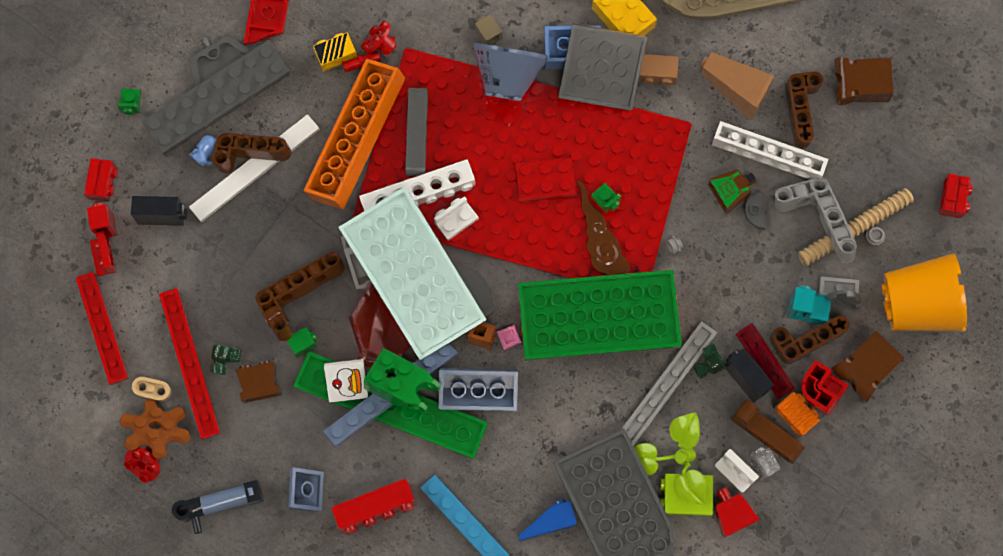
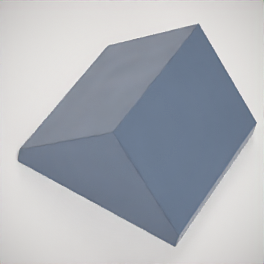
(305, 490)

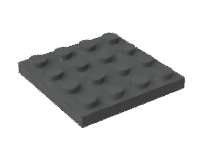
(602, 66)

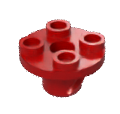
(380, 39)
(142, 464)

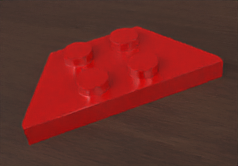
(265, 20)

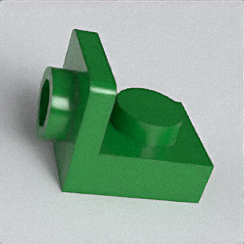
(130, 101)
(606, 198)

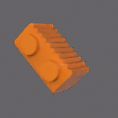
(797, 413)

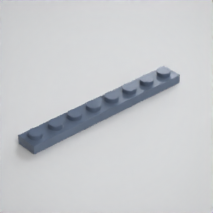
(375, 405)

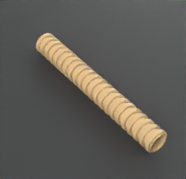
(859, 224)

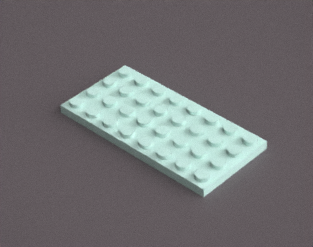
(412, 273)

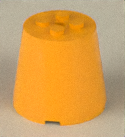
(926, 296)

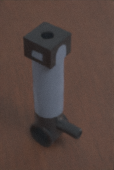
(215, 502)

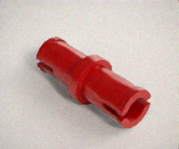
(358, 62)

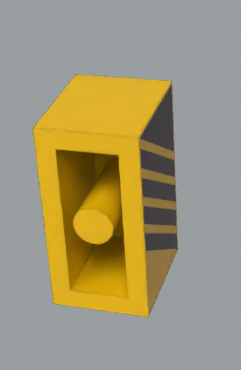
(334, 51)

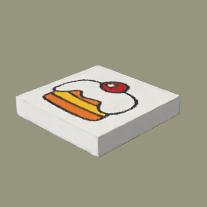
(345, 380)

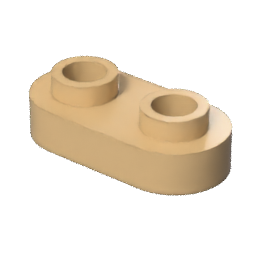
(152, 388)

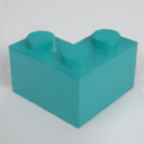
(808, 306)

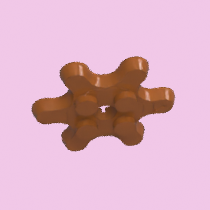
(154, 438)

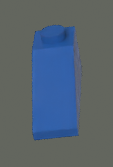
(554, 519)

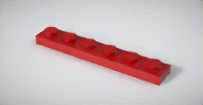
(102, 328)

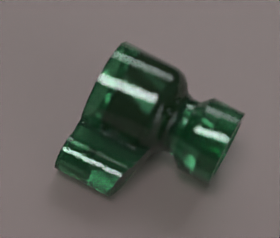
(221, 356)
(712, 362)

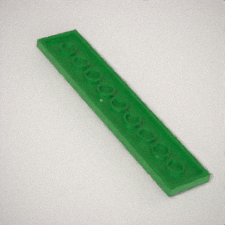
(438, 426)

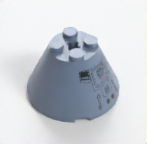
(507, 71)

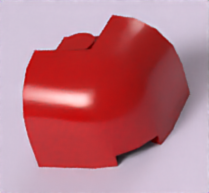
(822, 388)

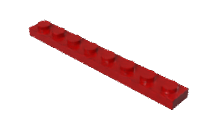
(189, 364)

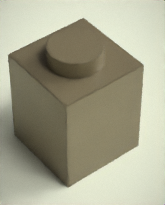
(488, 30)

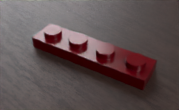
(765, 359)

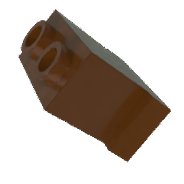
(258, 381)

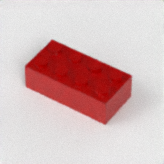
(374, 506)

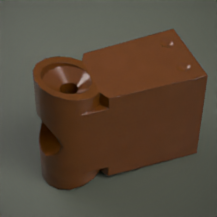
(863, 80)
(868, 365)

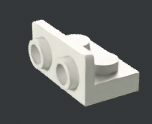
(455, 218)
(736, 471)

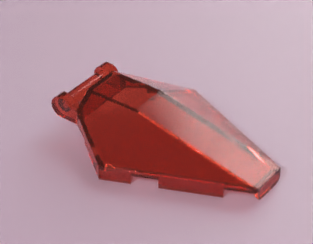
(376, 328)

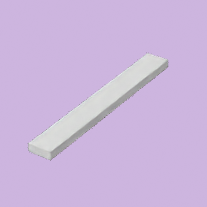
(250, 172)

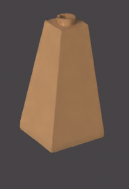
(737, 82)

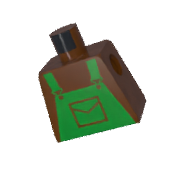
(731, 188)

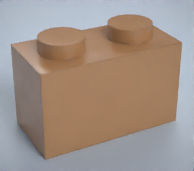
(659, 70)

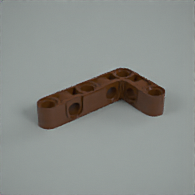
(294, 287)

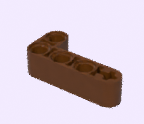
(795, 111)
(275, 149)
(812, 337)
(767, 432)

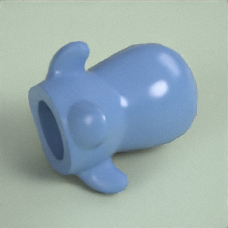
(204, 150)

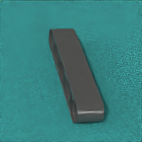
(416, 131)

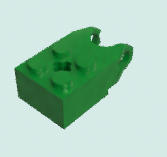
(404, 386)

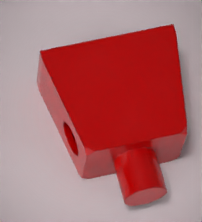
(733, 513)

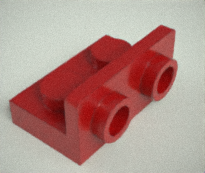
(102, 254)

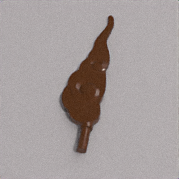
(602, 244)

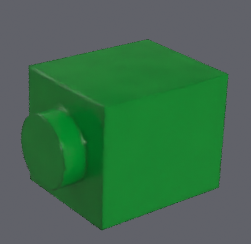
(302, 342)

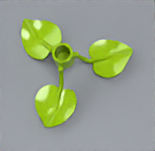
(686, 431)

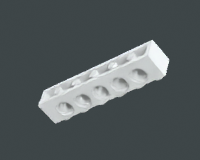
(769, 151)
(424, 182)

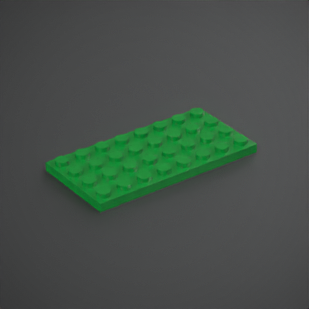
(599, 315)

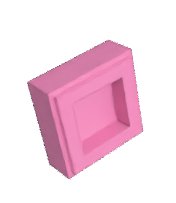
(509, 337)

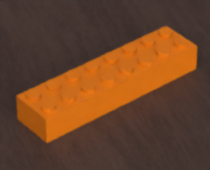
(354, 134)

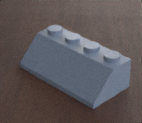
(478, 389)

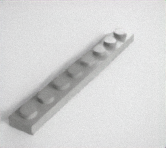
(668, 382)

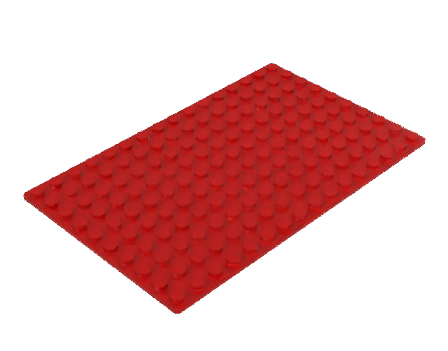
(626, 149)

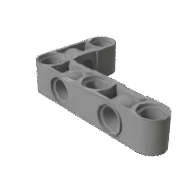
(828, 208)

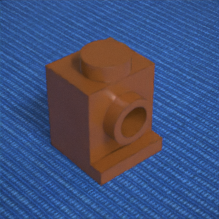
(487, 331)

